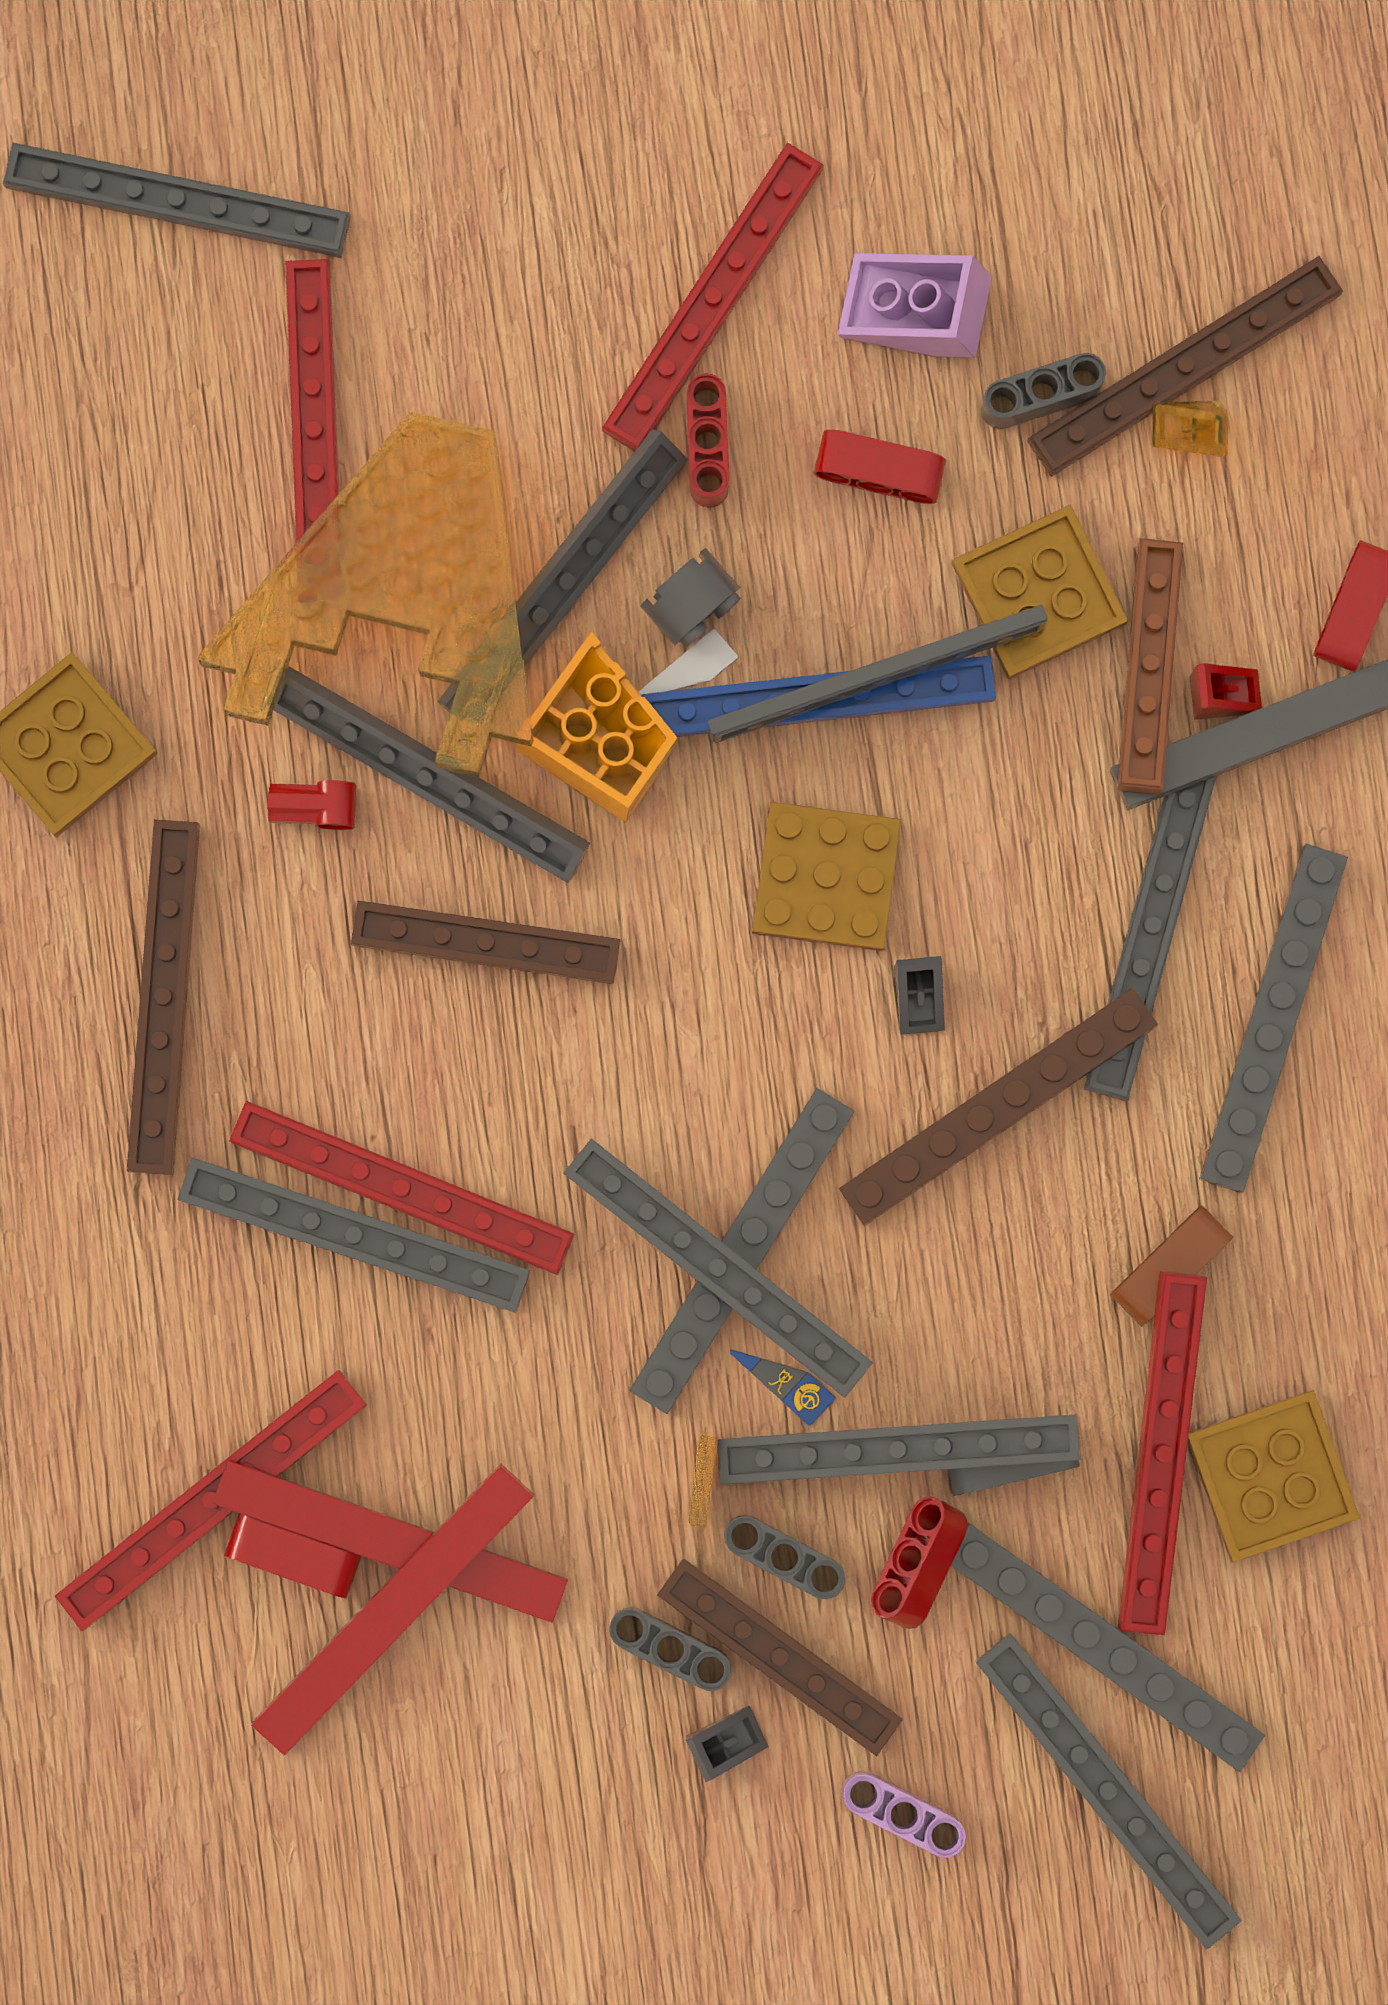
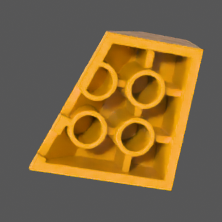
(599, 732)

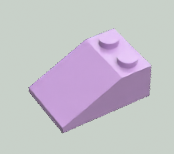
(916, 303)

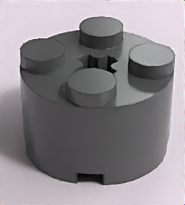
(691, 598)

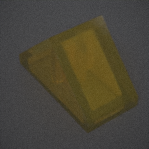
(1191, 427)

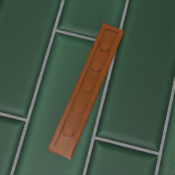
(1150, 666)

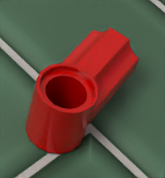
(327, 804)

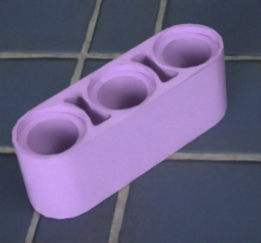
(921, 1828)

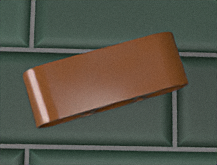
(1182, 1252)

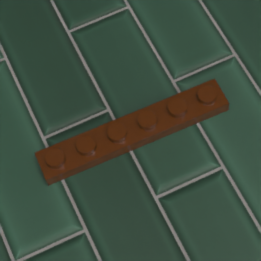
(485, 942)
(780, 1657)

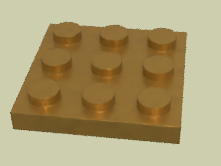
(1035, 566)
(68, 745)
(826, 876)
(1272, 1476)

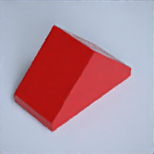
(1224, 691)

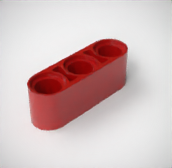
(711, 420)
(880, 466)
(1355, 608)
(292, 1556)
(919, 1583)

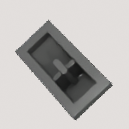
(919, 995)
(726, 1743)

